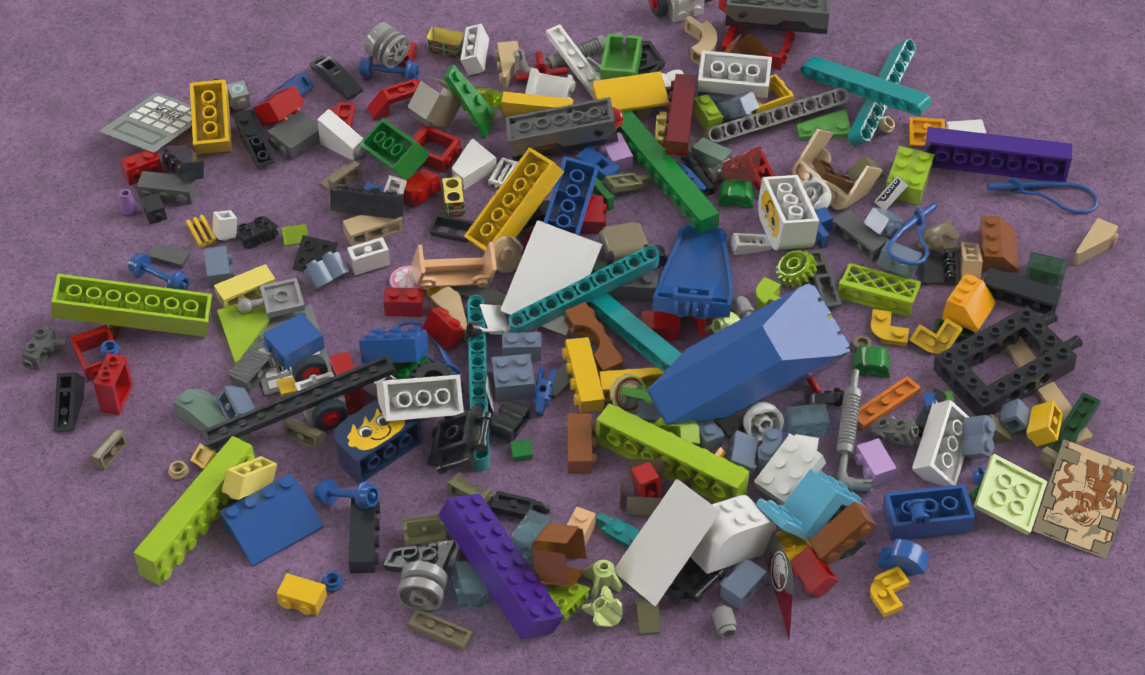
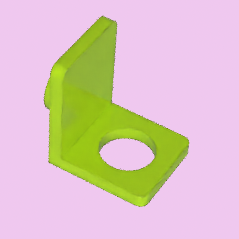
(294, 234)

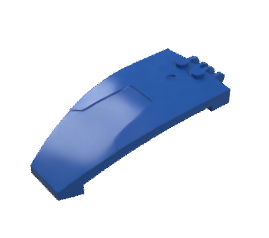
(696, 276)

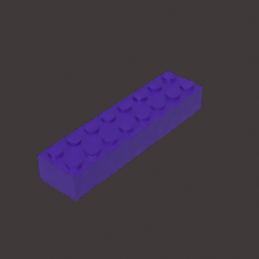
(999, 154)
(500, 566)

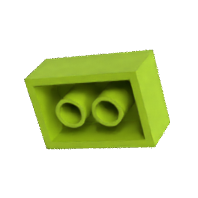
(914, 169)

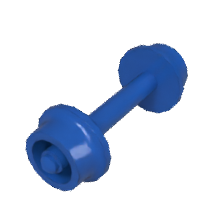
(367, 67)
(140, 264)
(328, 492)

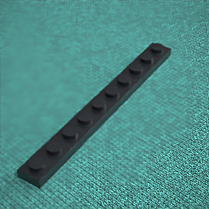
(299, 401)

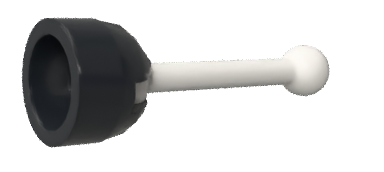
(475, 329)

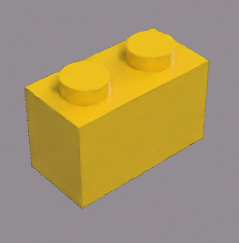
(1044, 423)
(301, 594)

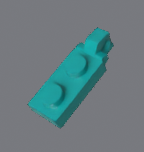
(617, 529)

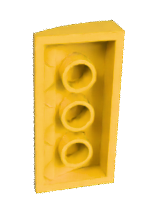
(633, 91)
(520, 103)

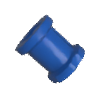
(918, 512)

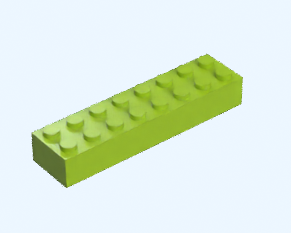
(131, 305)
(638, 439)
(190, 515)

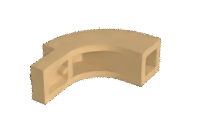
(705, 34)

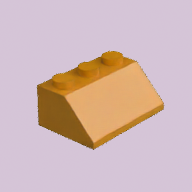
(969, 303)

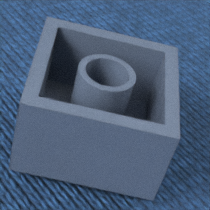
(513, 377)

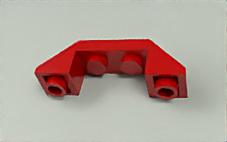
(380, 104)

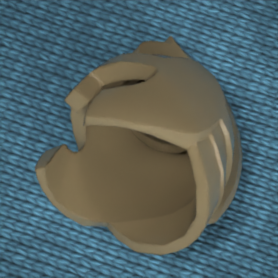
(940, 237)

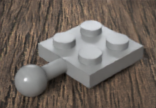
(277, 297)

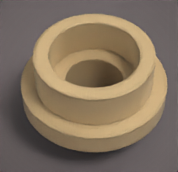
(886, 124)
(176, 466)

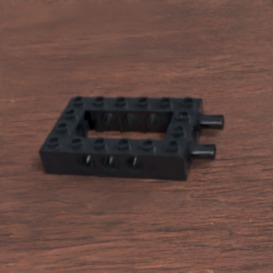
(1054, 361)

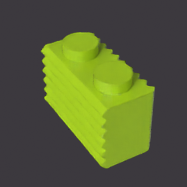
(707, 112)

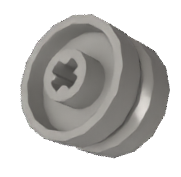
(422, 586)

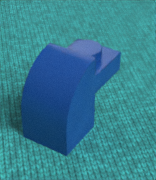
(824, 226)
(906, 555)

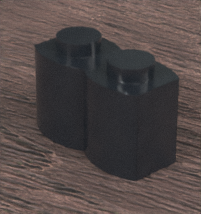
(510, 420)

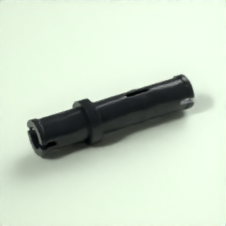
(697, 169)

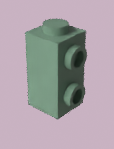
(710, 153)

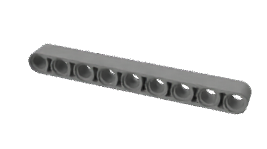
(783, 112)

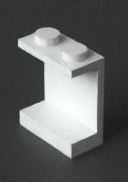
(549, 85)

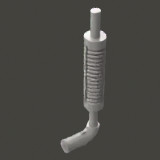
(555, 60)
(847, 435)

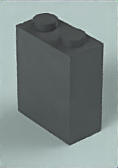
(294, 135)

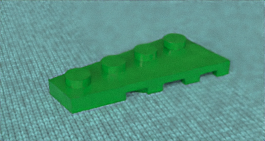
(471, 100)

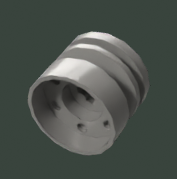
(386, 45)

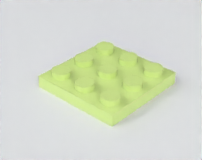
(1010, 494)

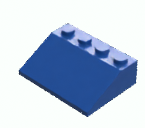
(270, 520)

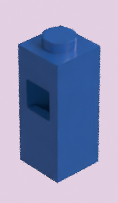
(606, 167)

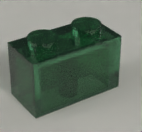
(1046, 269)

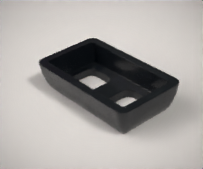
(454, 225)

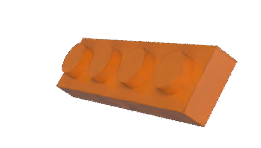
(887, 402)

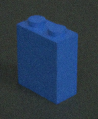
(293, 341)

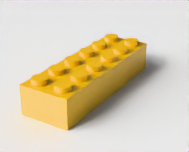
(515, 199)

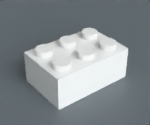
(788, 468)

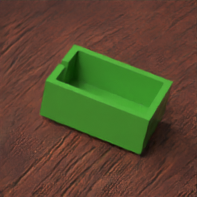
(621, 62)

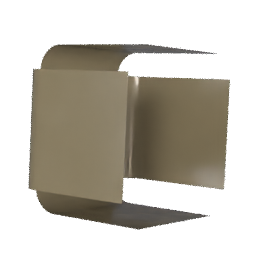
(434, 108)
(622, 239)
(642, 505)

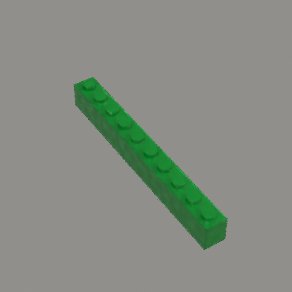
(668, 174)

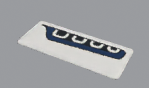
(889, 195)

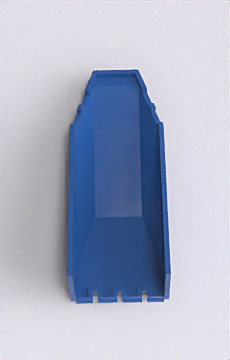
(751, 360)

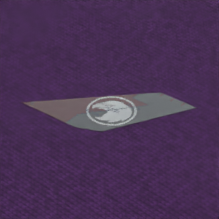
(781, 577)

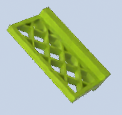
(877, 296)

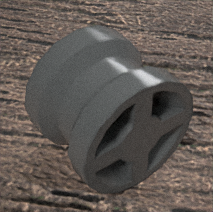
(715, 173)

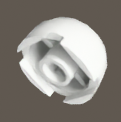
(817, 192)
(761, 416)

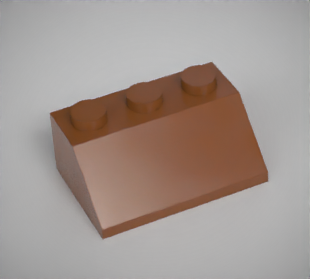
(998, 244)

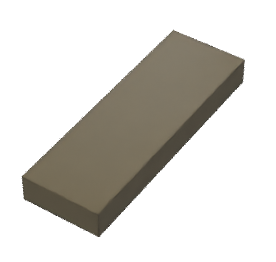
(440, 629)

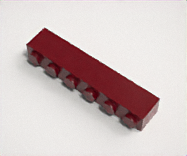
(680, 115)

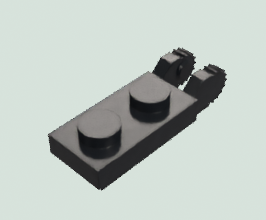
(517, 505)

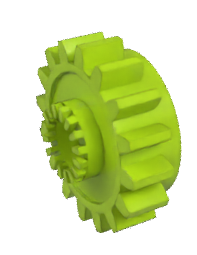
(796, 268)

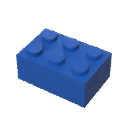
(399, 344)

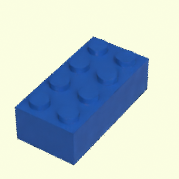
(947, 507)

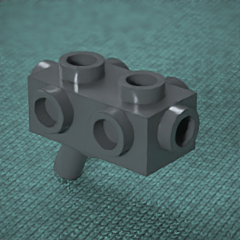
(40, 347)
(896, 431)

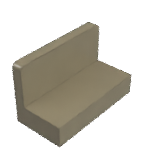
(343, 175)

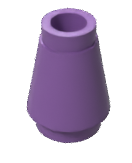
(127, 203)

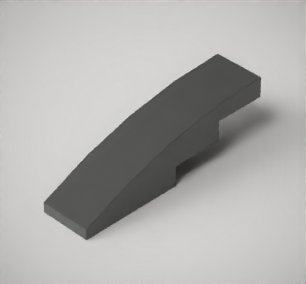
(825, 281)

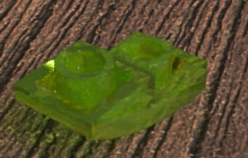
(490, 95)

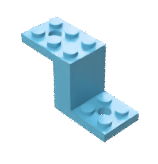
(809, 504)

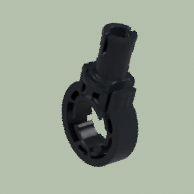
(826, 397)

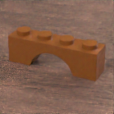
(582, 321)

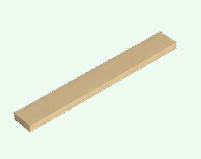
(1022, 355)

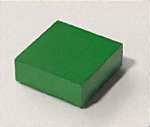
(521, 450)

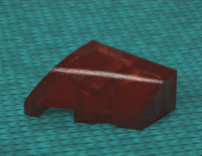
(743, 166)

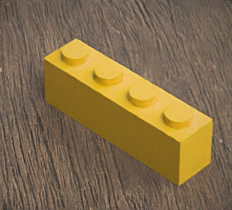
(583, 374)

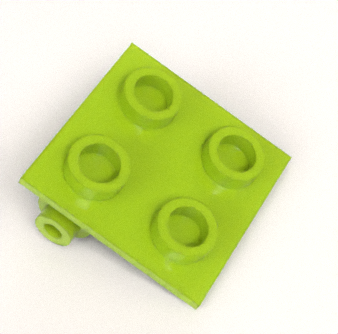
(568, 598)

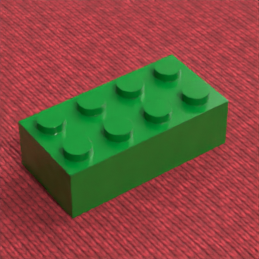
(394, 149)

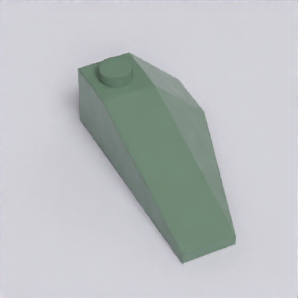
(200, 409)

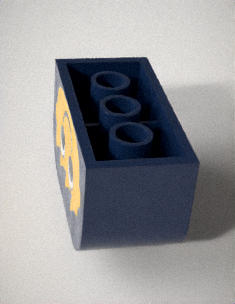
(371, 443)

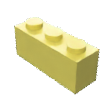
(243, 286)
(249, 477)

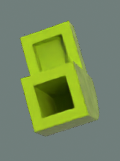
(766, 292)
(686, 431)

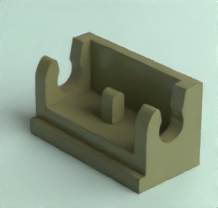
(460, 487)
(423, 530)

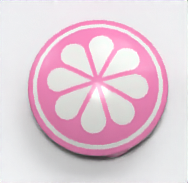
(403, 278)

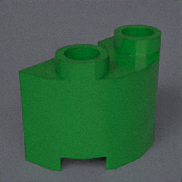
(736, 192)
(872, 360)

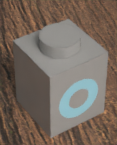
(238, 95)

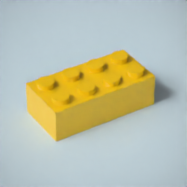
(210, 117)

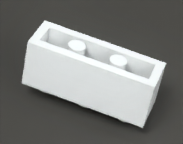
(474, 49)

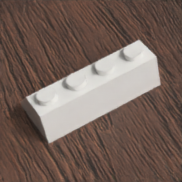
(734, 73)
(420, 397)
(940, 449)

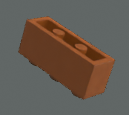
(580, 443)
(842, 533)

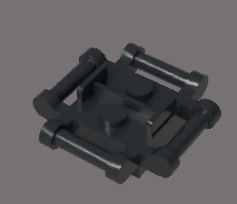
(457, 437)
(688, 582)

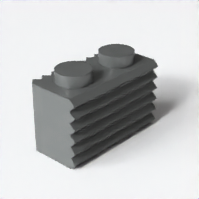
(250, 369)

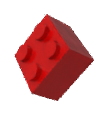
(279, 106)

